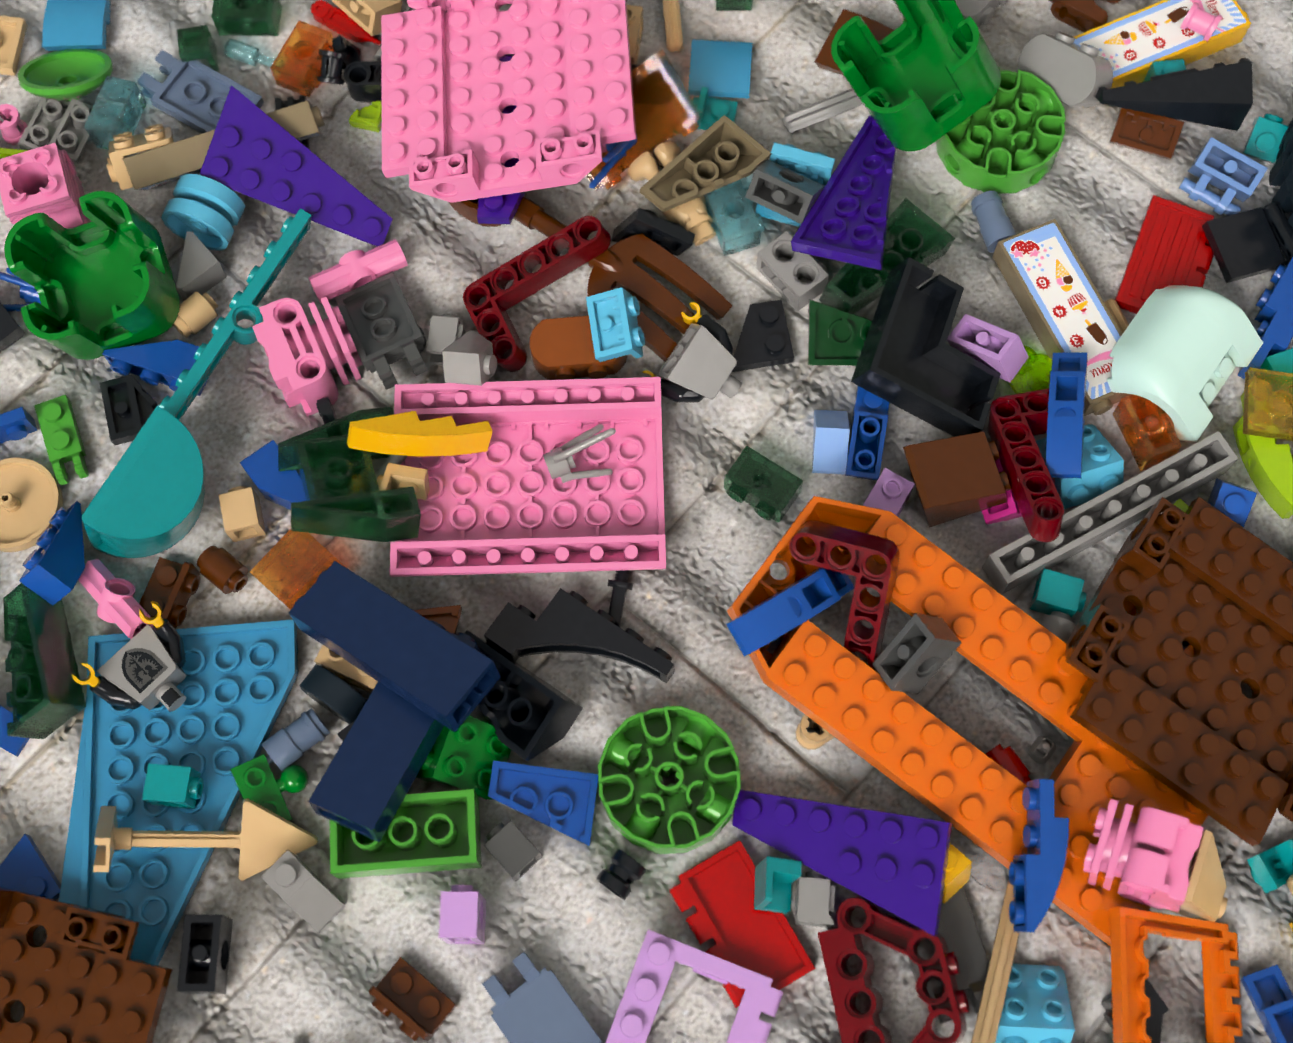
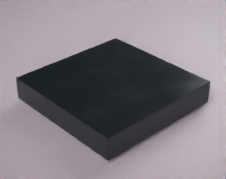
(1243, 244)

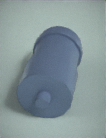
(992, 219)
(291, 742)

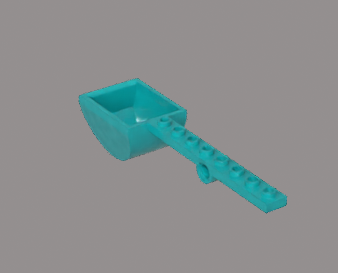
(159, 480)

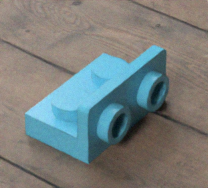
(615, 324)

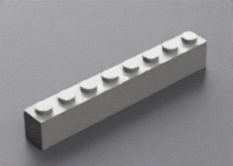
(1111, 512)

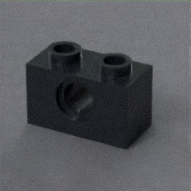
(205, 954)

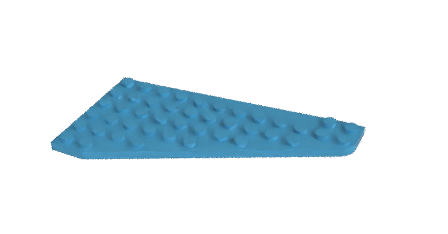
(233, 698)

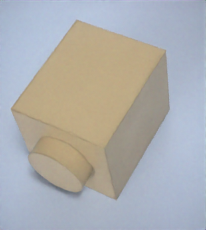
(242, 513)

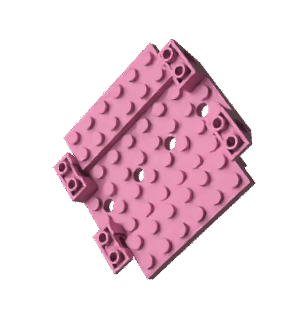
(450, 91)

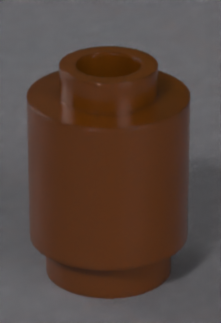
(222, 569)

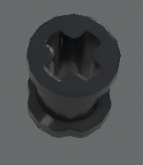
(331, 67)

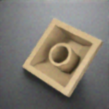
(1206, 883)

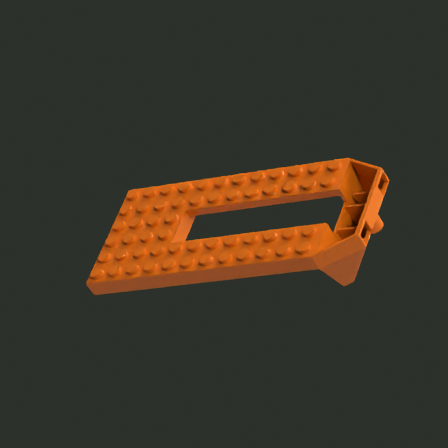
(926, 753)

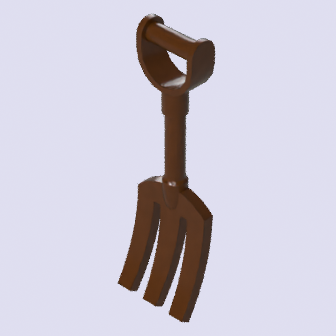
(618, 269)

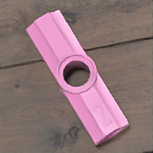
(358, 269)
(114, 598)

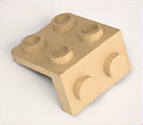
(128, 144)

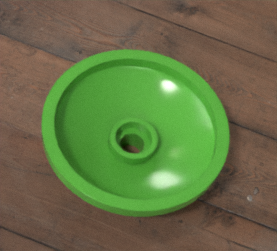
(65, 74)

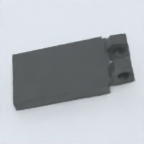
(382, 327)
(962, 937)

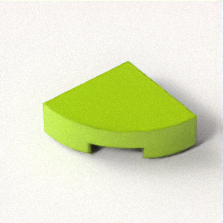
(368, 117)

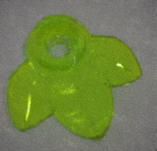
(1033, 374)

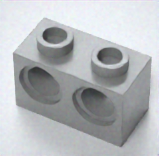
(786, 274)

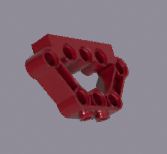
(842, 942)

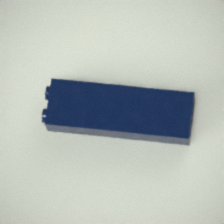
(395, 645)
(377, 761)

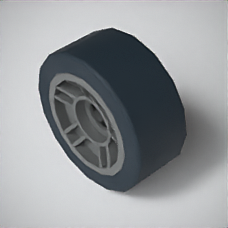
(333, 694)

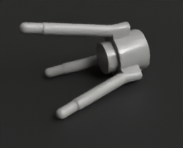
(561, 461)

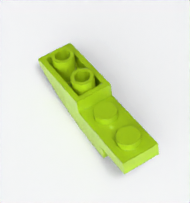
(1268, 467)

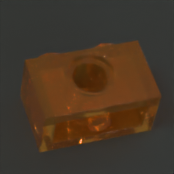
(299, 58)
(1146, 431)

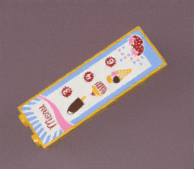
(1156, 35)

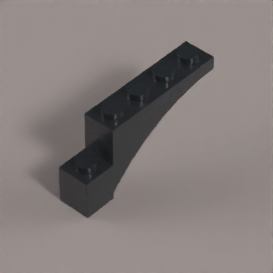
(574, 628)

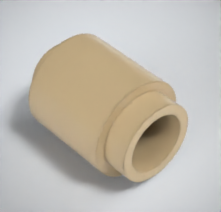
(195, 313)

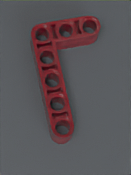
(527, 283)
(1012, 426)
(867, 574)

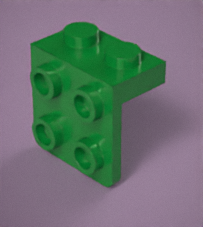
(465, 757)

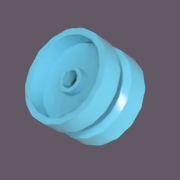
(205, 209)

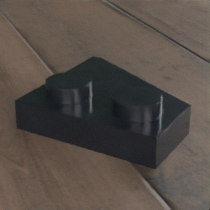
(668, 235)
(764, 338)
(125, 407)

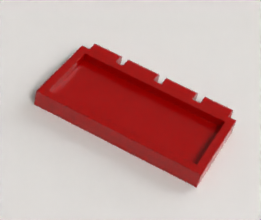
(1166, 253)
(725, 912)

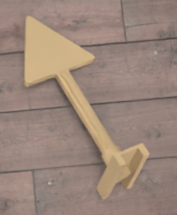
(261, 839)

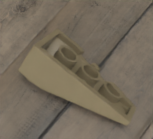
(708, 163)

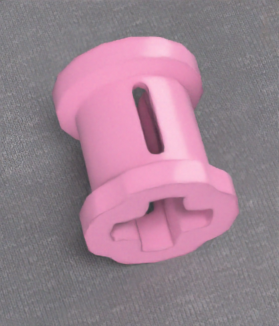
(1201, 22)
(9, 127)

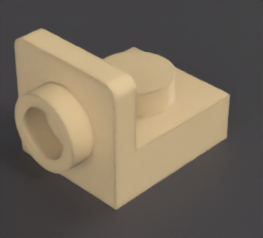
(403, 476)

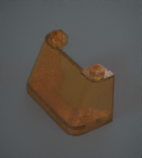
(660, 112)

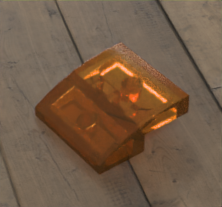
(293, 566)

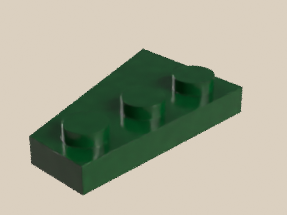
(834, 335)

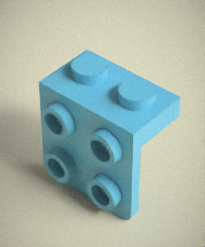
(811, 165)
(1100, 469)
(1036, 1006)

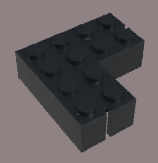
(909, 356)

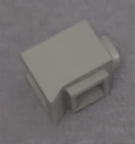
(442, 333)
(814, 901)

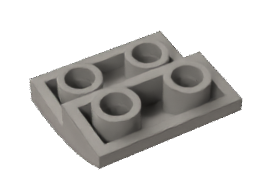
(60, 124)

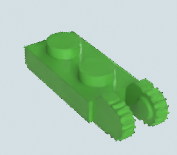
(61, 437)

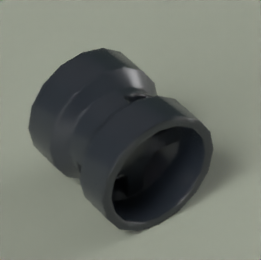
(621, 874)

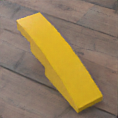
(409, 436)

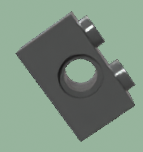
(783, 190)
(916, 653)

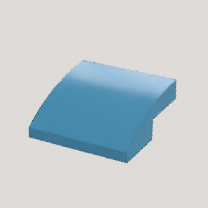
(75, 24)
(721, 68)

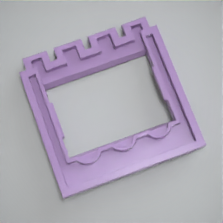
(652, 975)

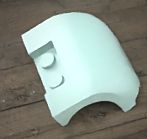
(1183, 353)

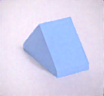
(830, 441)

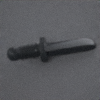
(618, 594)

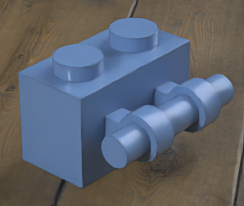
(1227, 171)

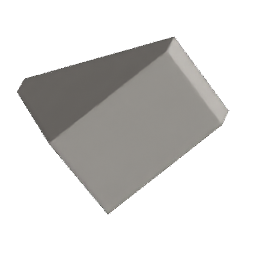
(198, 268)

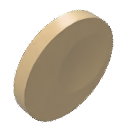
(27, 503)

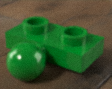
(259, 785)

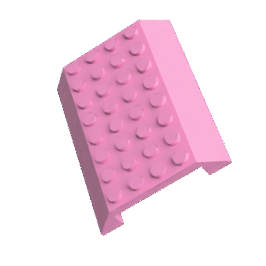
(502, 506)

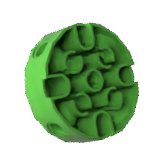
(1008, 139)
(653, 747)

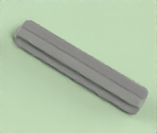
(821, 110)

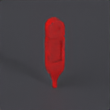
(340, 22)

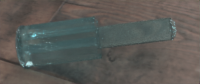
(246, 53)

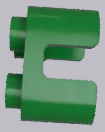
(921, 74)
(95, 281)

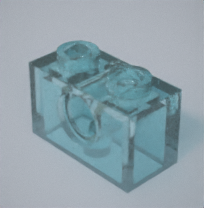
(115, 111)
(734, 233)

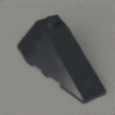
(523, 707)

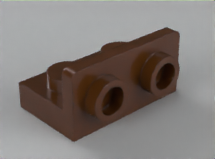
(1146, 132)
(171, 588)
(412, 1000)

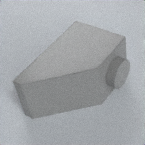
(469, 360)
(303, 890)

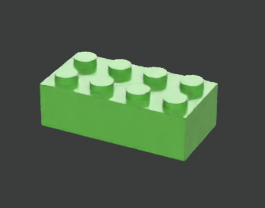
(424, 836)

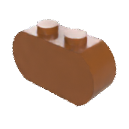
(566, 351)

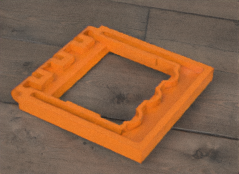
(1131, 969)

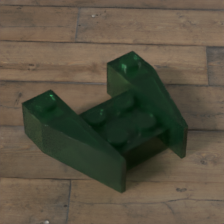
(344, 488)

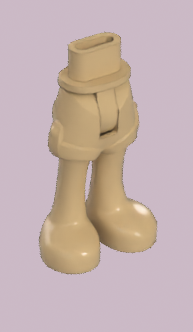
(692, 214)

